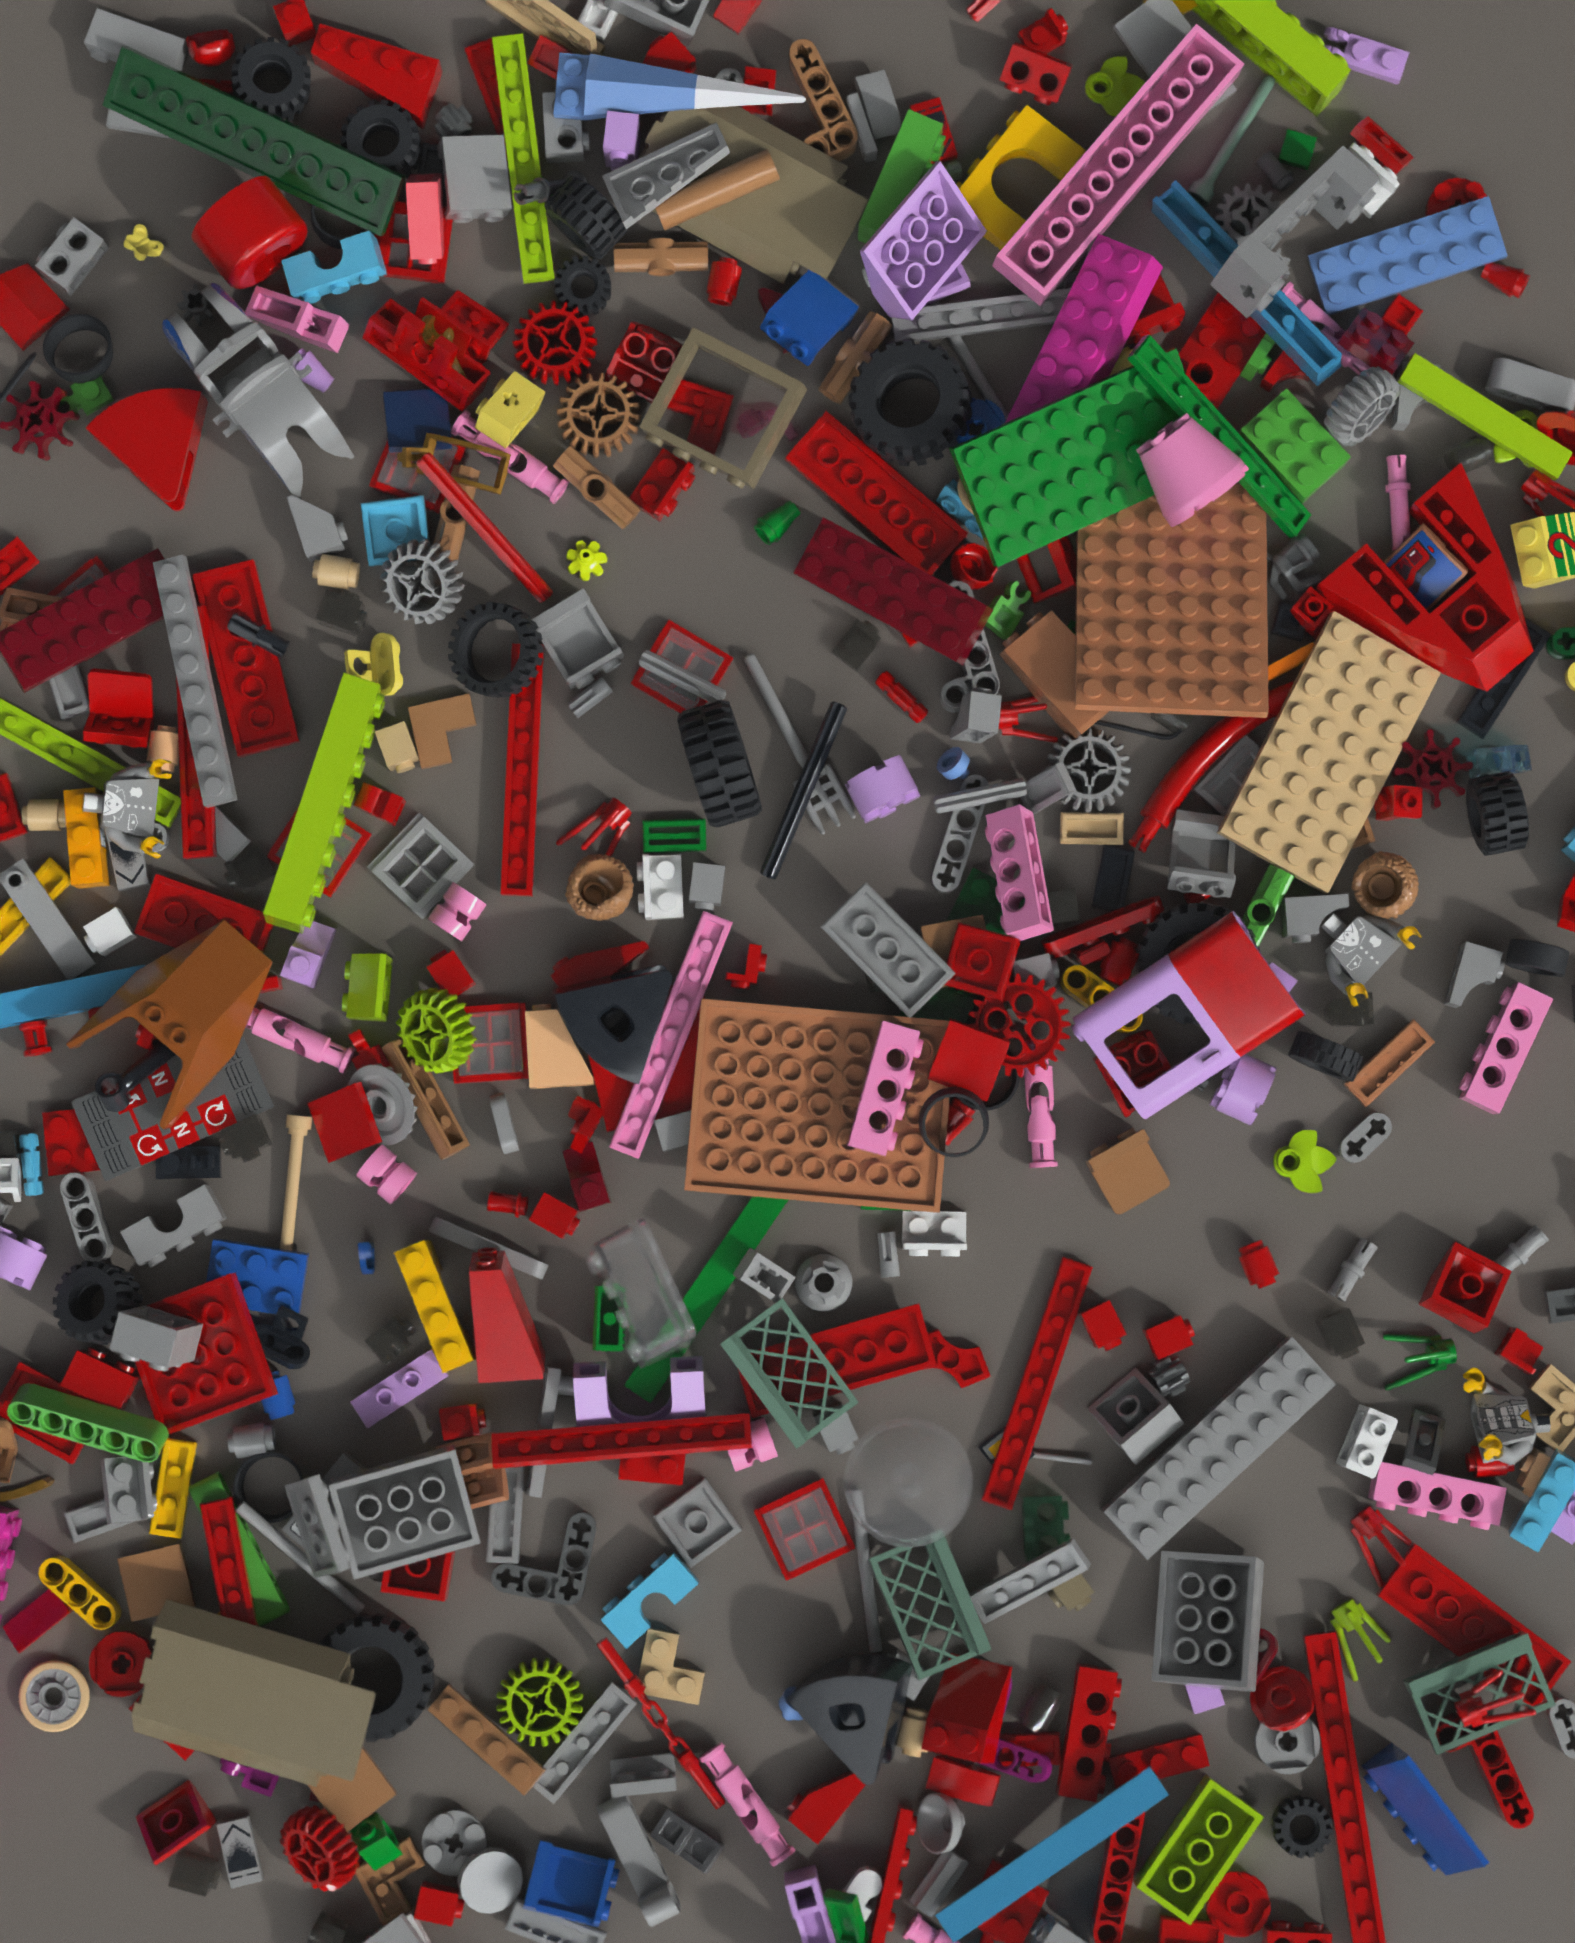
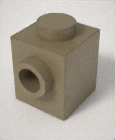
(1072, 1593)

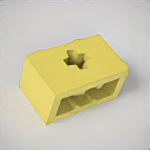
(509, 409)

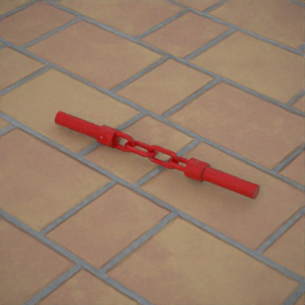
(636, 1688)

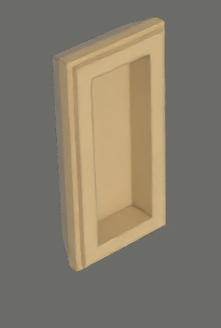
(1091, 828)

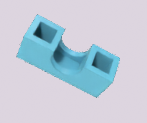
(359, 264)
(1546, 1503)
(668, 1577)

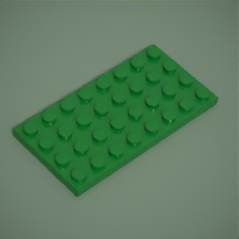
(1062, 463)

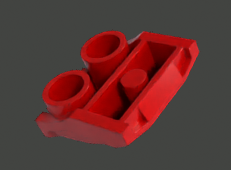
(643, 360)
(1141, 1061)

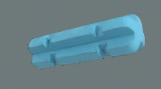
(31, 1164)

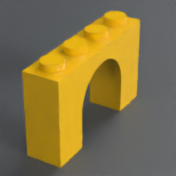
(1026, 137)
(423, 1277)

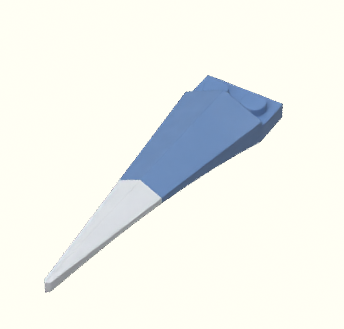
(597, 84)

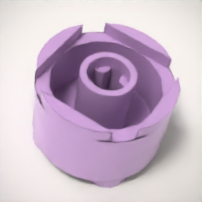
(882, 789)
(1243, 1088)
(20, 1260)

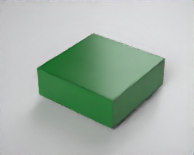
(1297, 149)

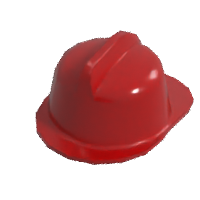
(1560, 428)

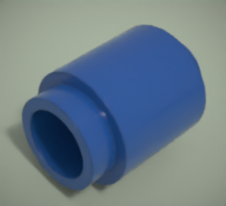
(282, 1403)

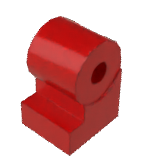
(380, 803)

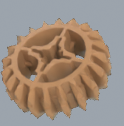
(600, 388)

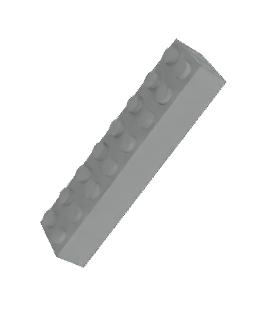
(1218, 1447)

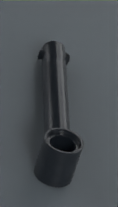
(130, 1078)

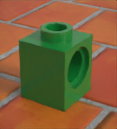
(376, 1841)

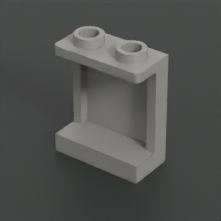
(475, 177)
(578, 640)
(1199, 856)

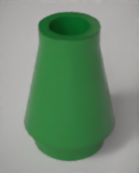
(776, 522)

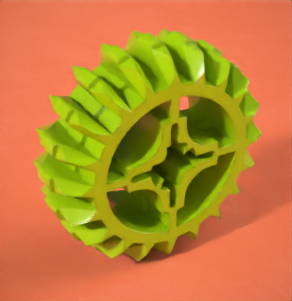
(436, 1030)
(553, 1708)

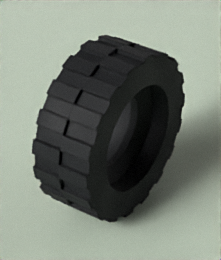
(1325, 1056)

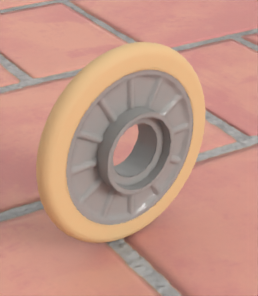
(73, 1688)

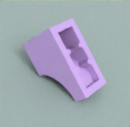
(308, 955)

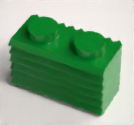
(606, 1329)

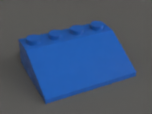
(1422, 1811)

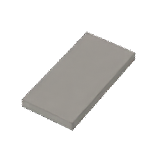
(1154, 33)
(888, 950)

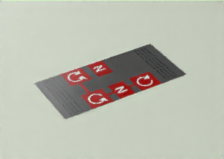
(134, 1136)

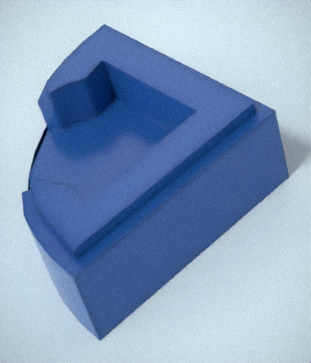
(366, 1257)

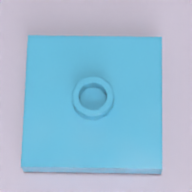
(391, 524)

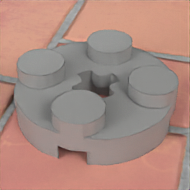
(1291, 1760)
(445, 1825)

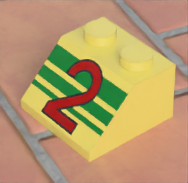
(1545, 549)

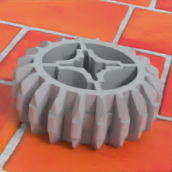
(1362, 406)
(401, 576)
(1103, 768)

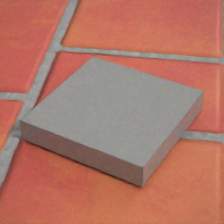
(697, 1522)

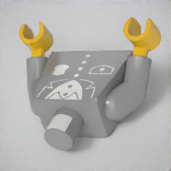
(130, 806)
(1361, 950)

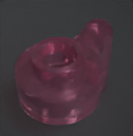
(754, 421)

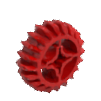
(548, 354)
(319, 1848)

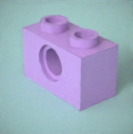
(621, 139)

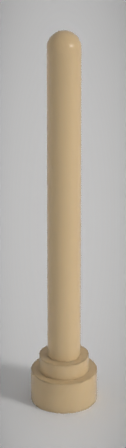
(298, 1128)

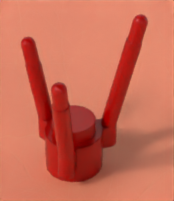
(1539, 486)
(1010, 716)
(613, 815)
(1368, 1524)
(1472, 1709)

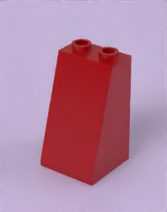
(503, 1327)

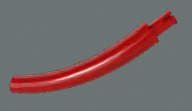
(1194, 763)

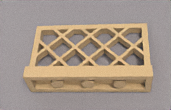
(546, 19)

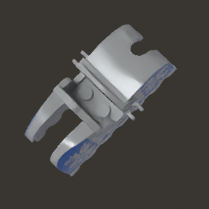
(259, 395)

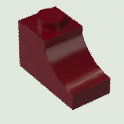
(586, 1178)

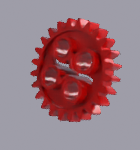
(1044, 1009)

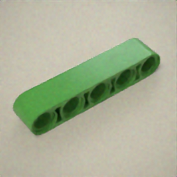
(87, 1422)
(265, 1590)

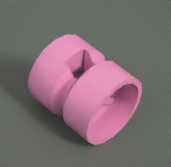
(457, 911)
(386, 1174)
(762, 1447)

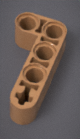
(821, 99)

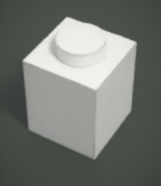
(108, 932)

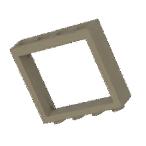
(710, 463)

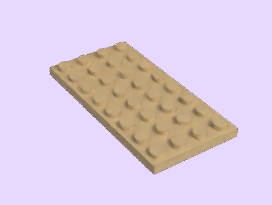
(1328, 752)

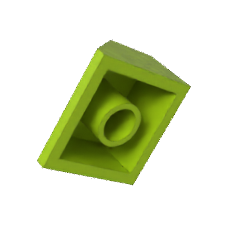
(368, 987)

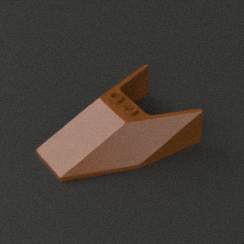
(194, 1004)

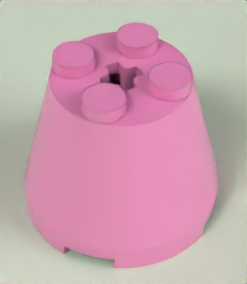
(1188, 468)

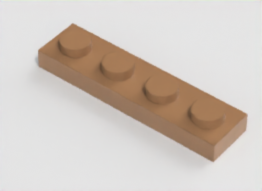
(487, 1739)

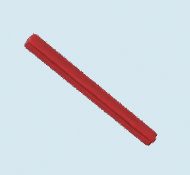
(484, 527)

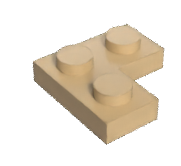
(1559, 1394)
(661, 1676)

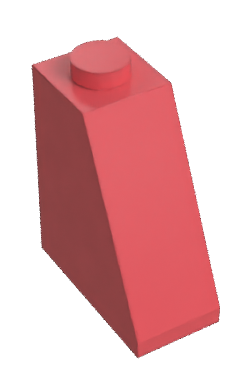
(425, 217)

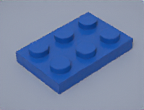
(265, 1273)

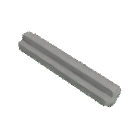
(681, 677)
(980, 795)

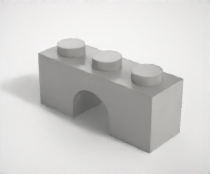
(200, 1214)

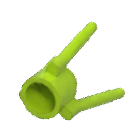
(1349, 1616)

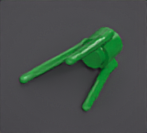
(1439, 1353)

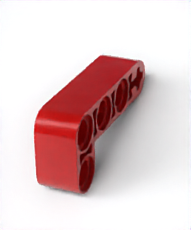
(1491, 1770)

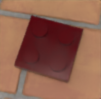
(1375, 341)

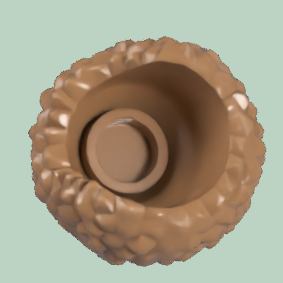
(1385, 885)
(599, 887)

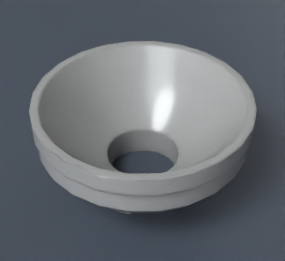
(805, 1282)
(934, 1823)

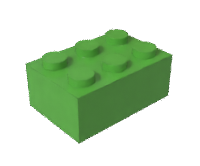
(1294, 445)

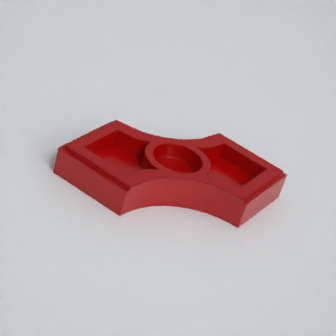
(963, 1364)

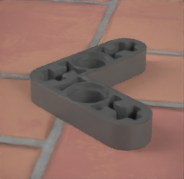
(554, 1579)

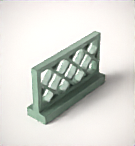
(765, 1388)
(957, 1598)
(1466, 1666)

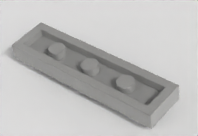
(1029, 1580)
(584, 1741)

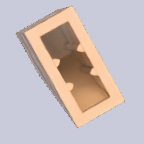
(552, 1051)

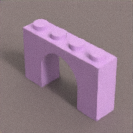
(596, 1408)
(808, 1905)

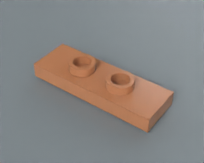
(1389, 1062)

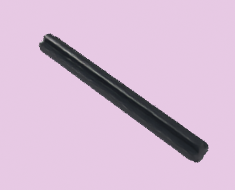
(803, 790)

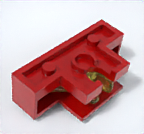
(430, 349)

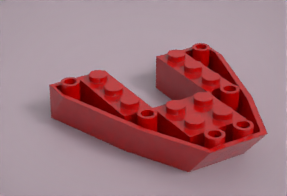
(1475, 631)

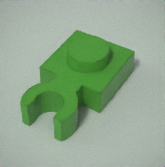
(1259, 360)
(88, 396)
(1006, 612)

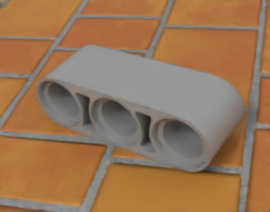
(1531, 386)
(75, 1205)

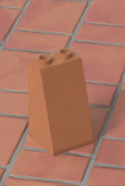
(1046, 666)

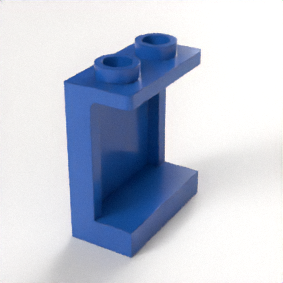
(808, 317)
(570, 1885)

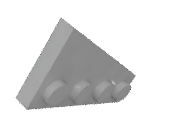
(659, 175)

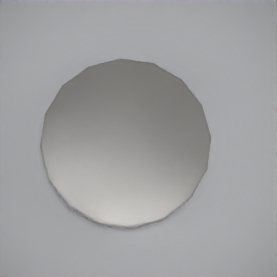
(490, 1880)

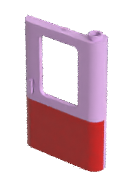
(1225, 989)

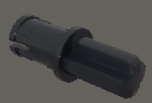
(258, 635)

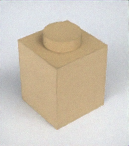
(397, 747)

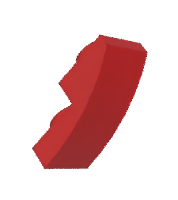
(1312, 611)
(963, 1782)

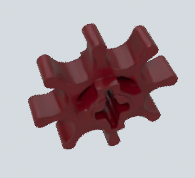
(29, 427)
(1445, 768)

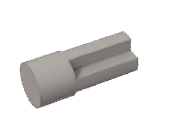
(589, 697)
(888, 1255)

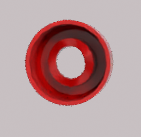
(250, 232)

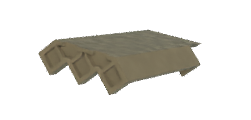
(784, 224)
(252, 1696)

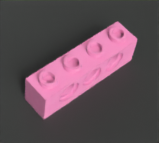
(1030, 884)
(1533, 1008)
(888, 1038)
(1488, 1497)

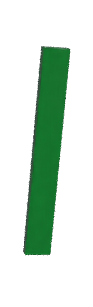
(1184, 398)
(712, 1284)

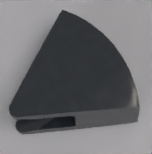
(616, 1017)
(856, 1708)

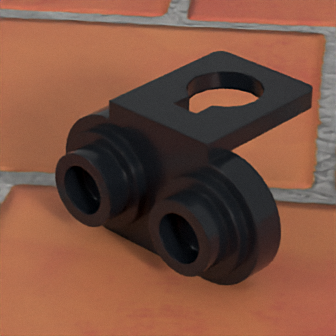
(282, 1343)

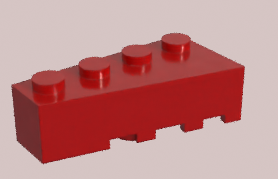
(379, 70)

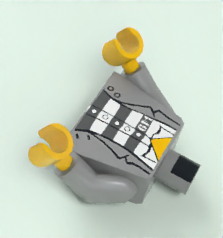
(1502, 1421)

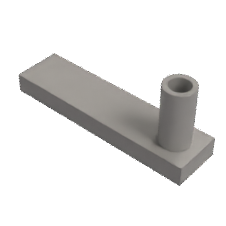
(46, 919)
(552, 1385)

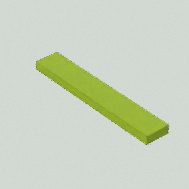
(1484, 416)

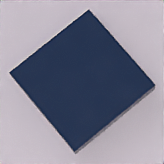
(413, 415)

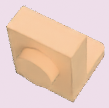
(1532, 1468)

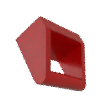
(1065, 563)

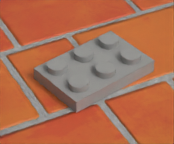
(317, 1526)

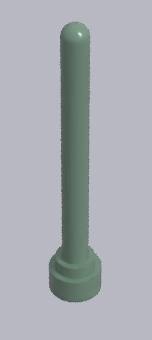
(1203, 188)

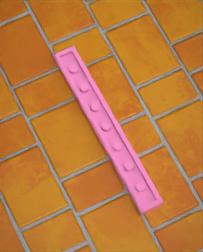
(671, 1034)

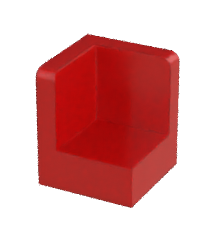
(761, 78)
(1519, 1350)

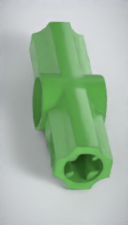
(1270, 893)

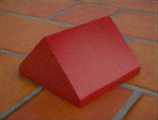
(27, 305)
(174, 1821)

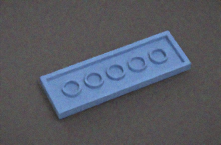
(1407, 256)

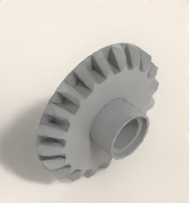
(388, 1100)

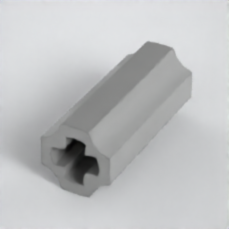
(938, 1882)

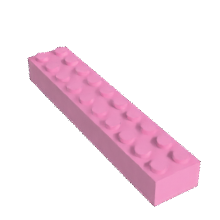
(1118, 165)

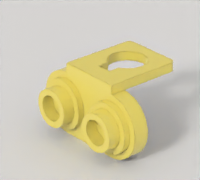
(381, 663)

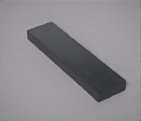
(1488, 705)

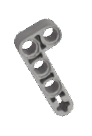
(972, 672)
(640, 1860)

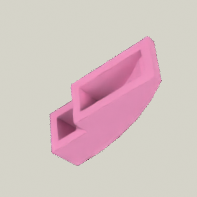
(297, 318)

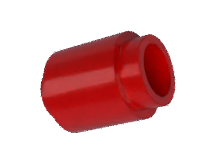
(723, 281)
(1120, 962)
(1258, 1264)
(1481, 1470)

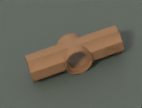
(661, 257)
(853, 352)
(582, 473)
(449, 532)

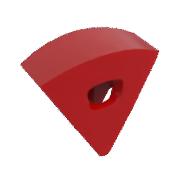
(155, 438)

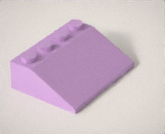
(920, 244)

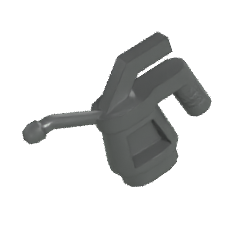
(1292, 558)

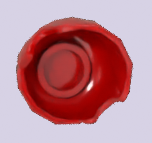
(211, 47)
(972, 565)

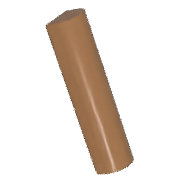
(718, 189)
(432, 1106)

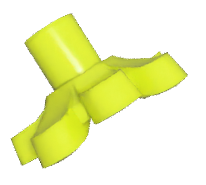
(588, 564)

